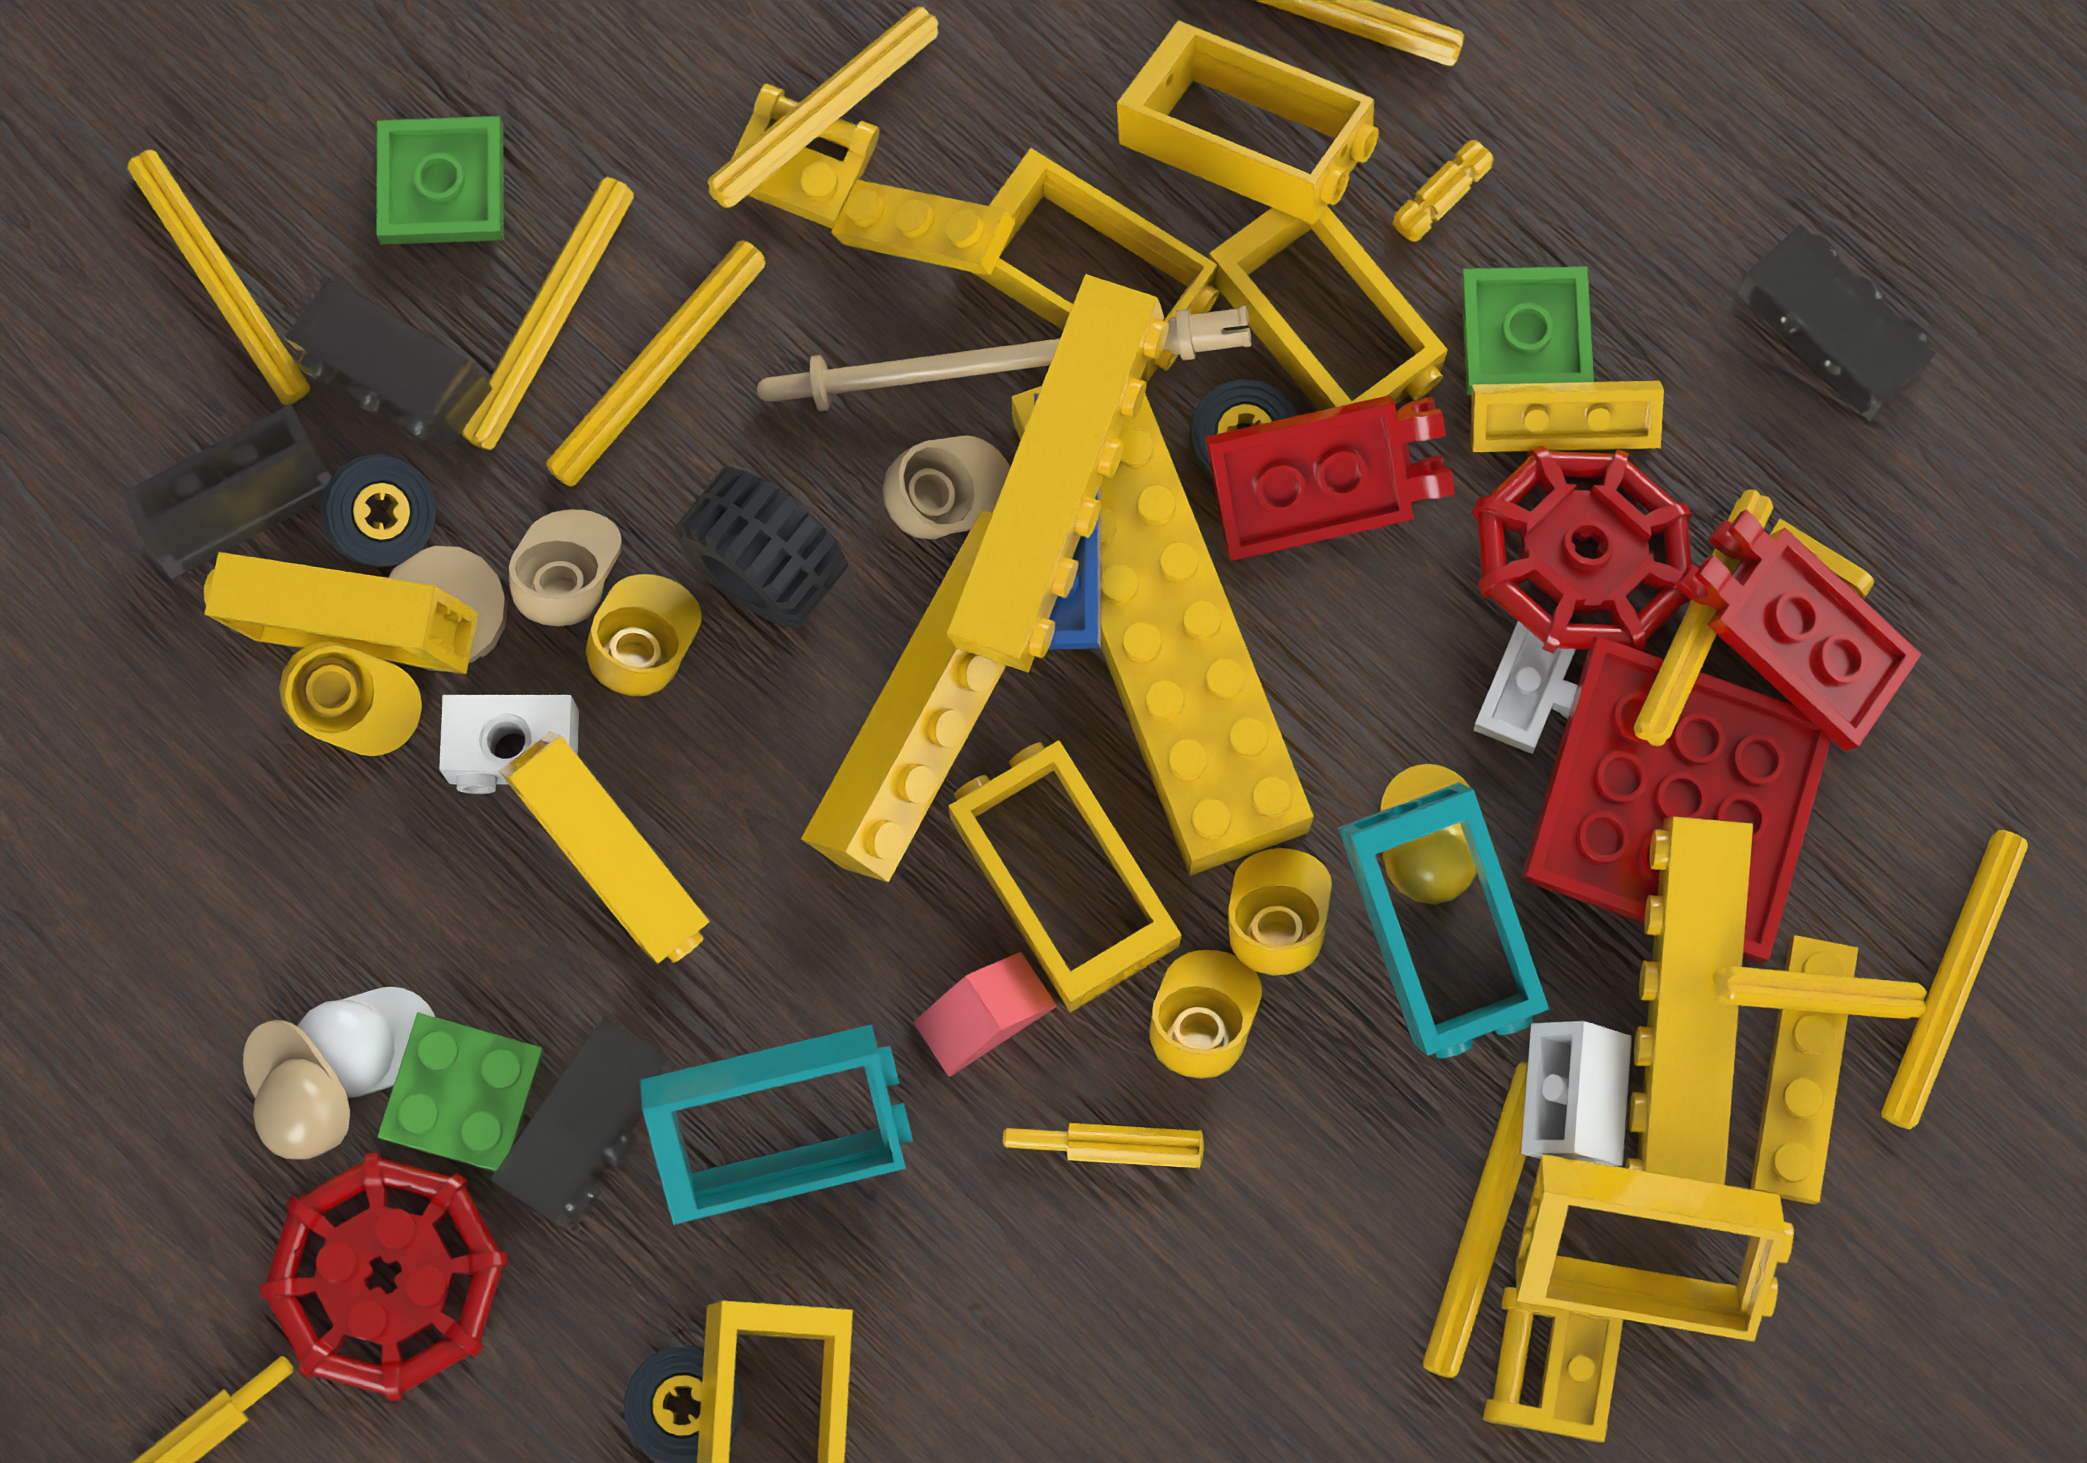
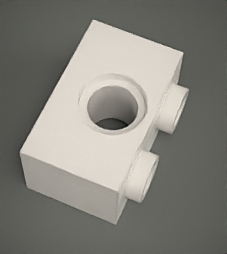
(477, 722)

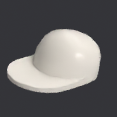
(365, 1036)

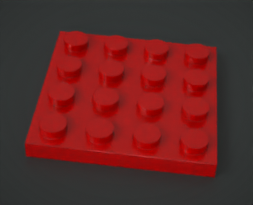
(1725, 761)

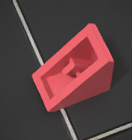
(983, 1012)

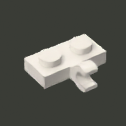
(1526, 691)

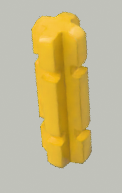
(1443, 190)

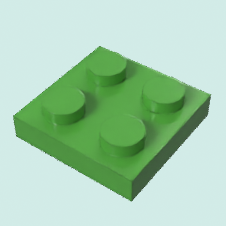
(440, 180)
(1526, 325)
(460, 1093)

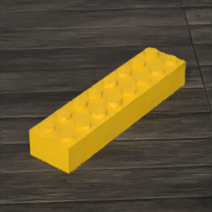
(1185, 663)

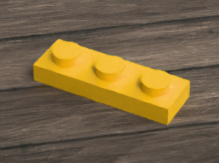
(923, 227)
(1566, 416)

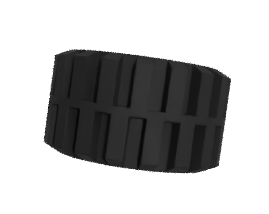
(761, 547)

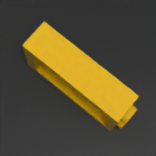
(1264, 82)
(1041, 177)
(1272, 234)
(315, 604)
(606, 848)
(1116, 962)
(1643, 1294)
(731, 1318)

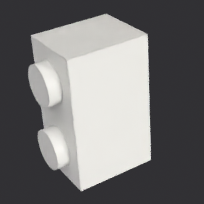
(1576, 1092)

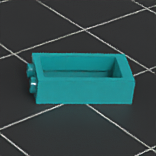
(1406, 823)
(786, 1172)

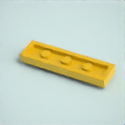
(1802, 1082)

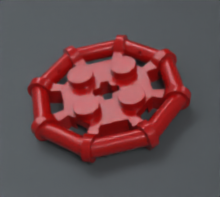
(1565, 576)
(347, 1264)

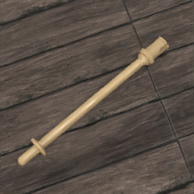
(1185, 337)

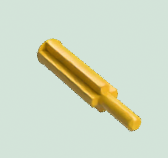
(1115, 1144)
(215, 1419)

